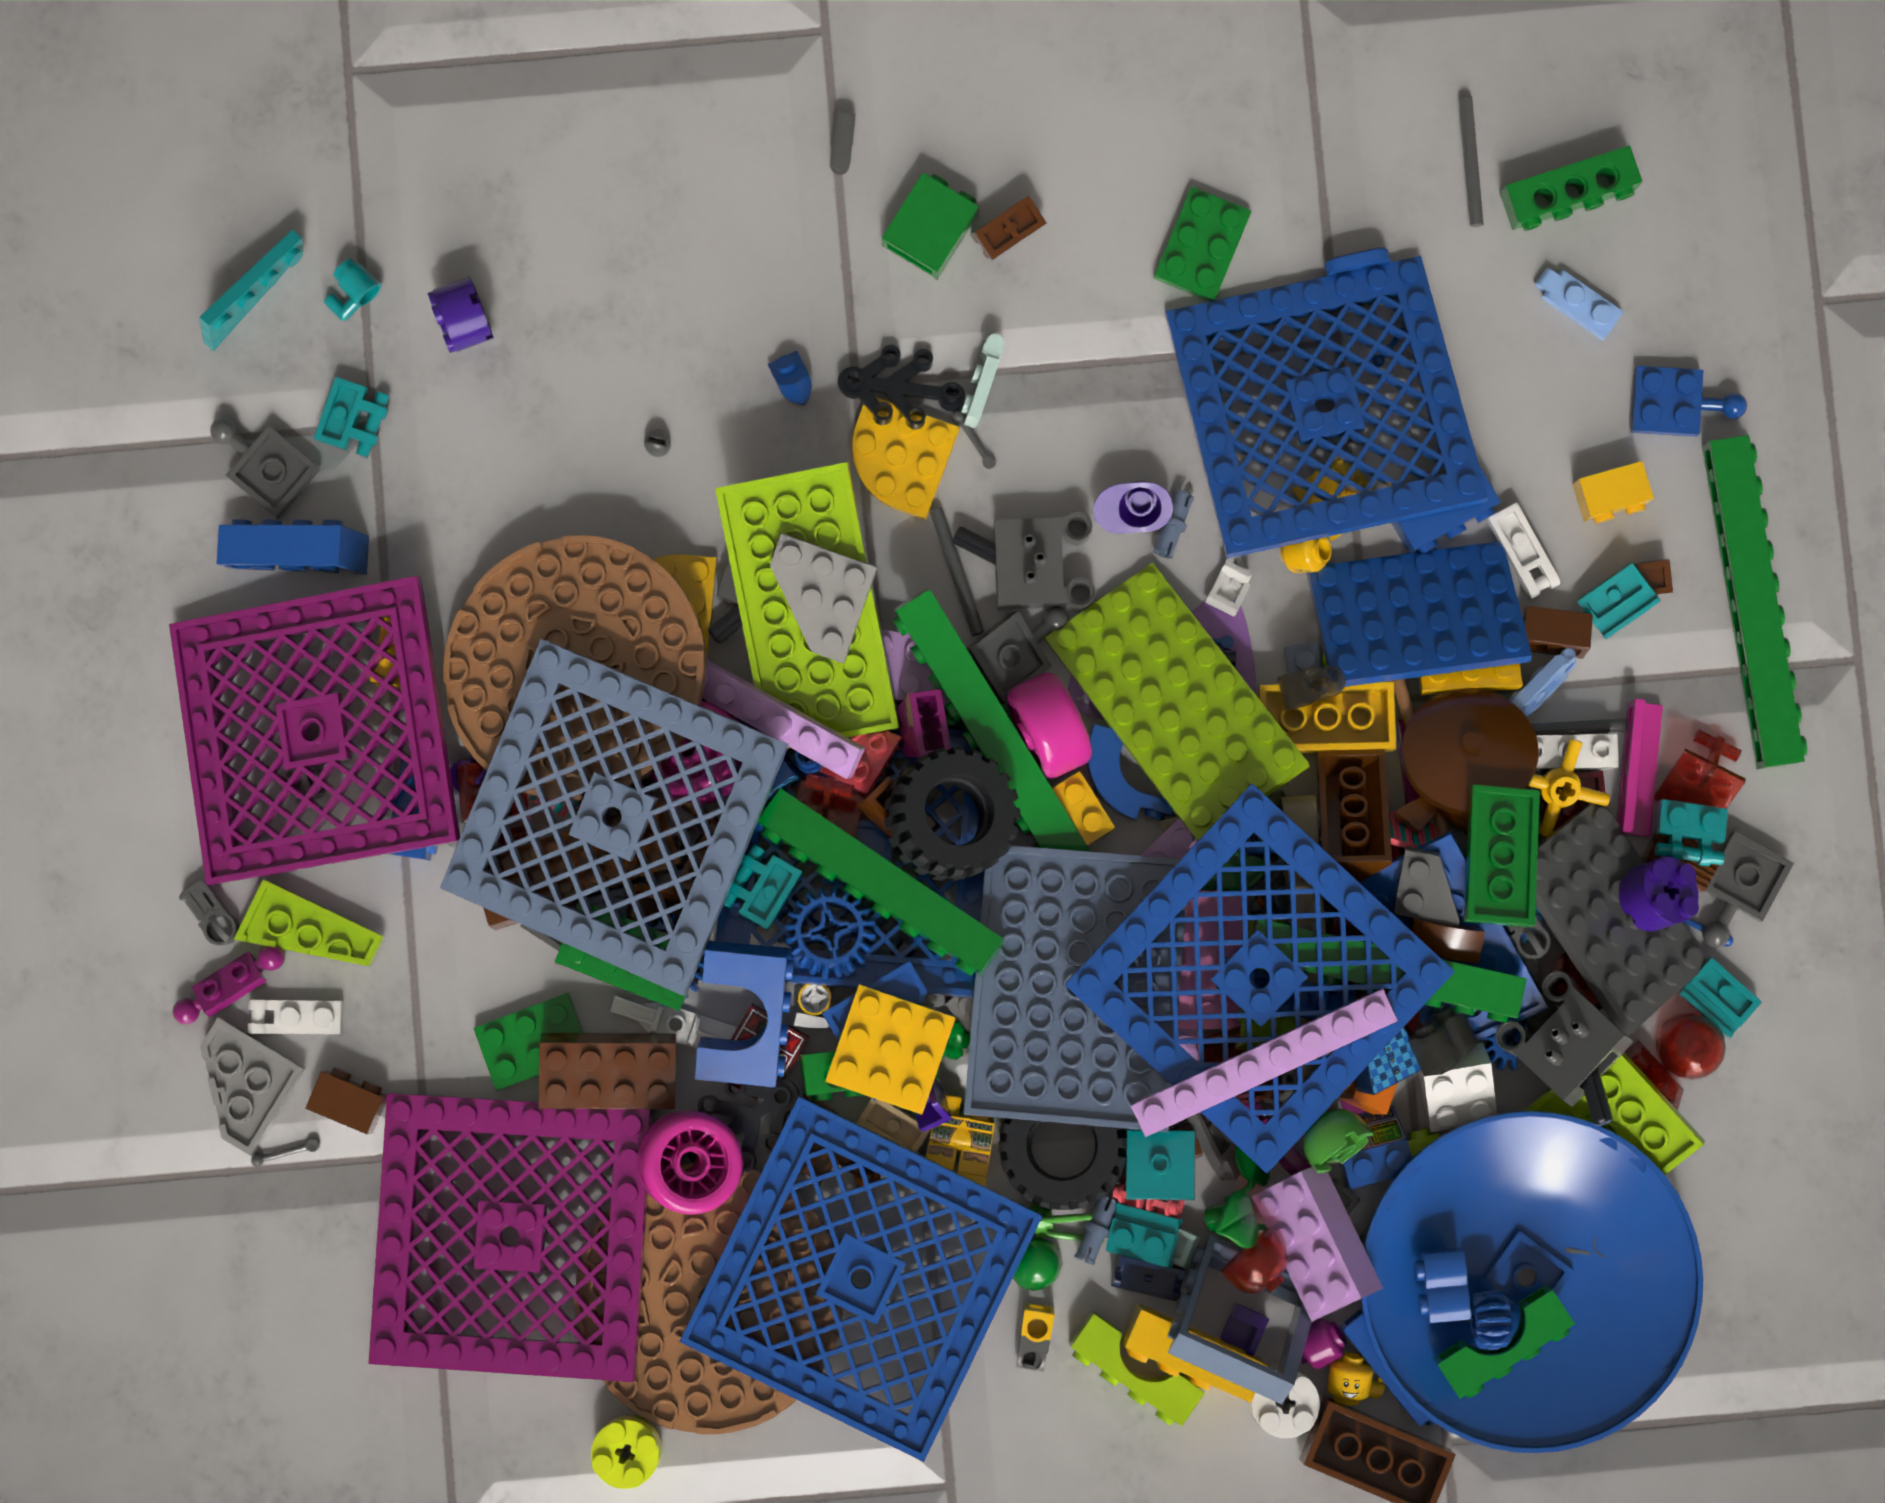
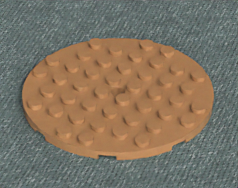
(593, 601)
(675, 1382)

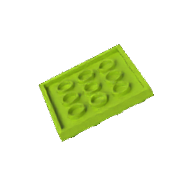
(1638, 1113)

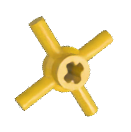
(1570, 794)

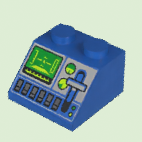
(1383, 1154)

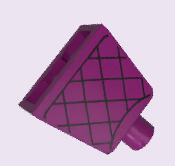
(923, 725)

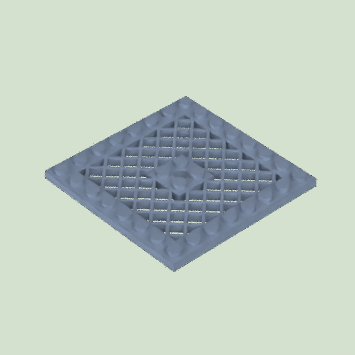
(467, 870)

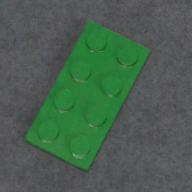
(1502, 856)
(611, 974)

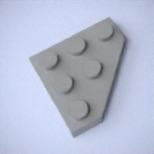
(823, 593)
(246, 1083)

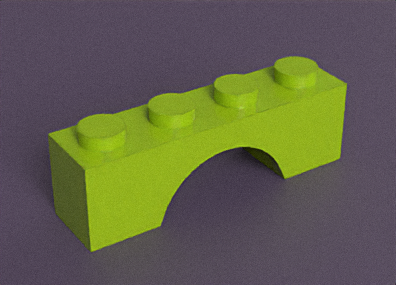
(1100, 1344)

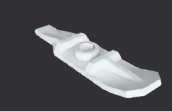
(656, 1019)

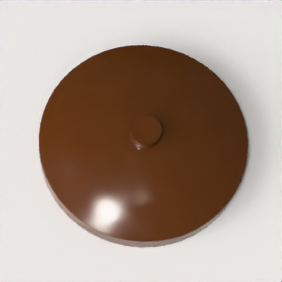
(1467, 741)

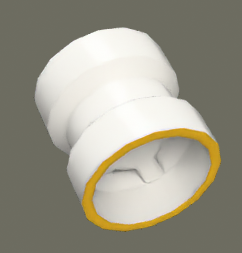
(810, 999)

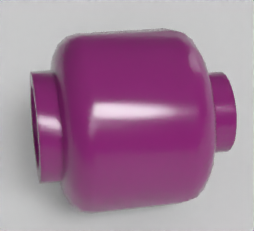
(1323, 1344)

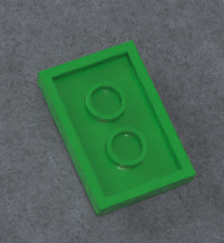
(1202, 244)
(513, 1041)

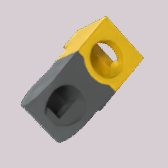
(1035, 1336)

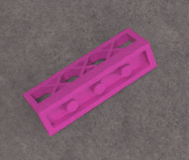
(1639, 768)

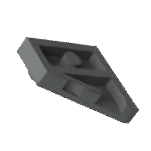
(1425, 889)

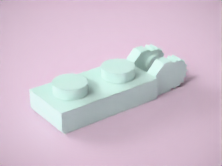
(983, 378)

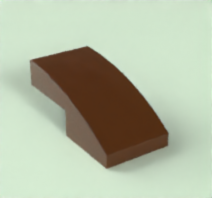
(1450, 941)

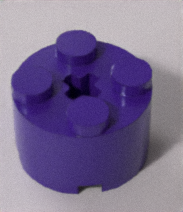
(460, 315)
(1659, 893)

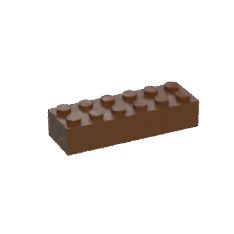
(580, 858)

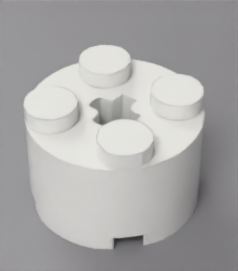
(1296, 1417)

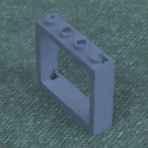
(1226, 1363)

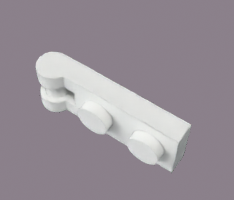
(1523, 550)
(296, 1017)

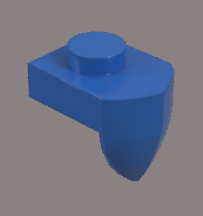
(792, 378)

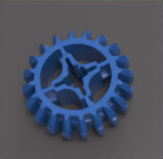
(814, 935)

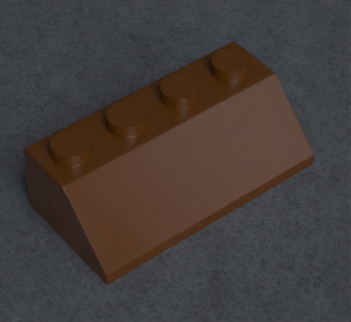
(1354, 810)

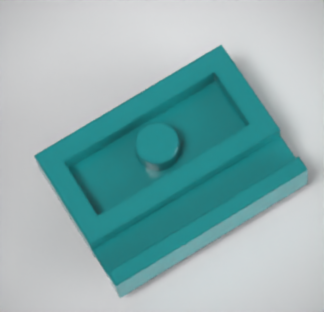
(1619, 600)
(1720, 997)
(1144, 1235)

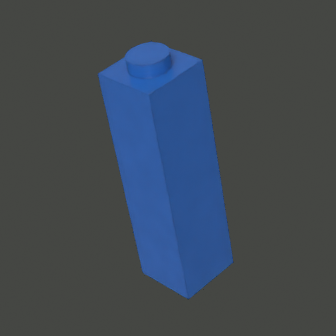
(1357, 1333)

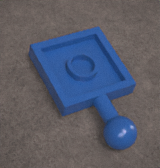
(1672, 401)

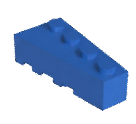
(292, 546)

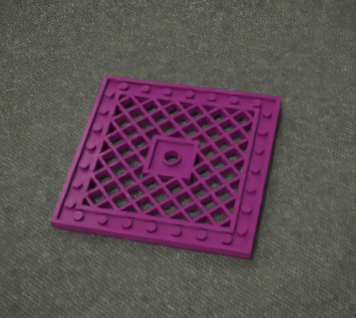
(204, 732)
(395, 1245)

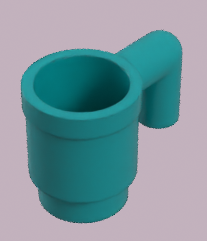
(357, 284)

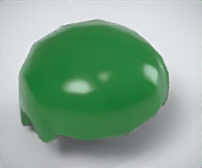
(1039, 1265)

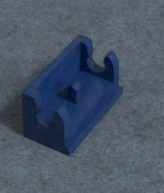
(1148, 1278)

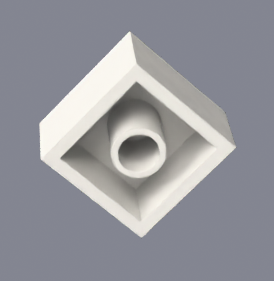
(1460, 1093)

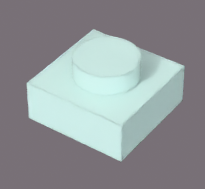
(1185, 1248)

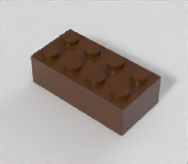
(607, 1071)
(1376, 1455)

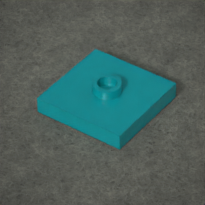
(1160, 1166)

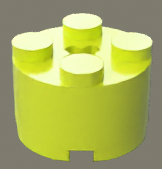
(608, 1458)

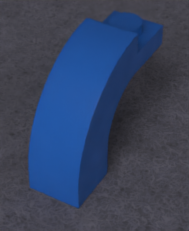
(1111, 785)

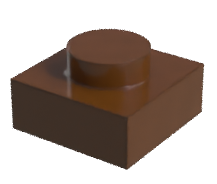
(1657, 575)

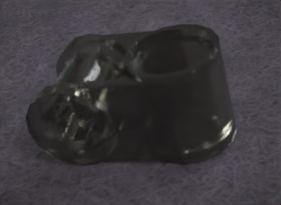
(1307, 686)

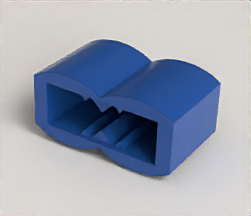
(1443, 1285)

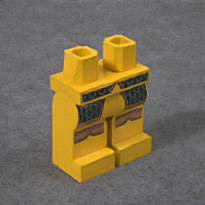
(964, 1134)

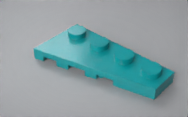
(239, 299)

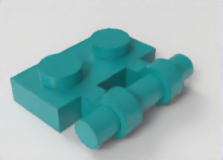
(342, 413)
(1691, 822)
(770, 890)

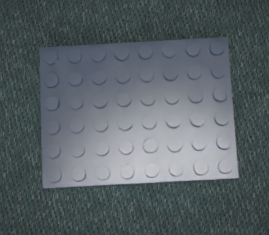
(1031, 1038)

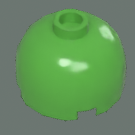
(1334, 1138)

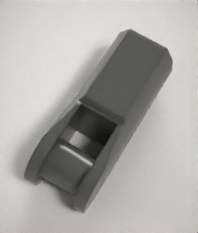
(842, 142)

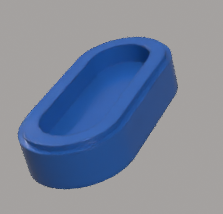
(1357, 261)

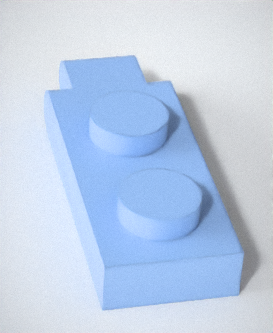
(1578, 302)
(1544, 682)

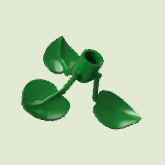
(1235, 1215)

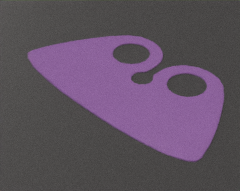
(1220, 624)

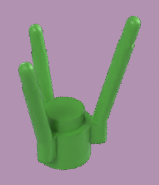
(1047, 1223)

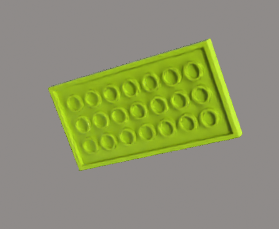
(822, 510)
(1175, 700)

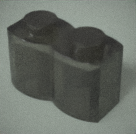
(1442, 1040)

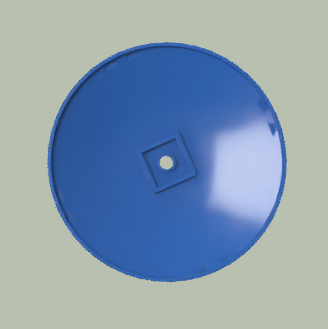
(1514, 1199)

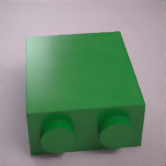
(930, 224)

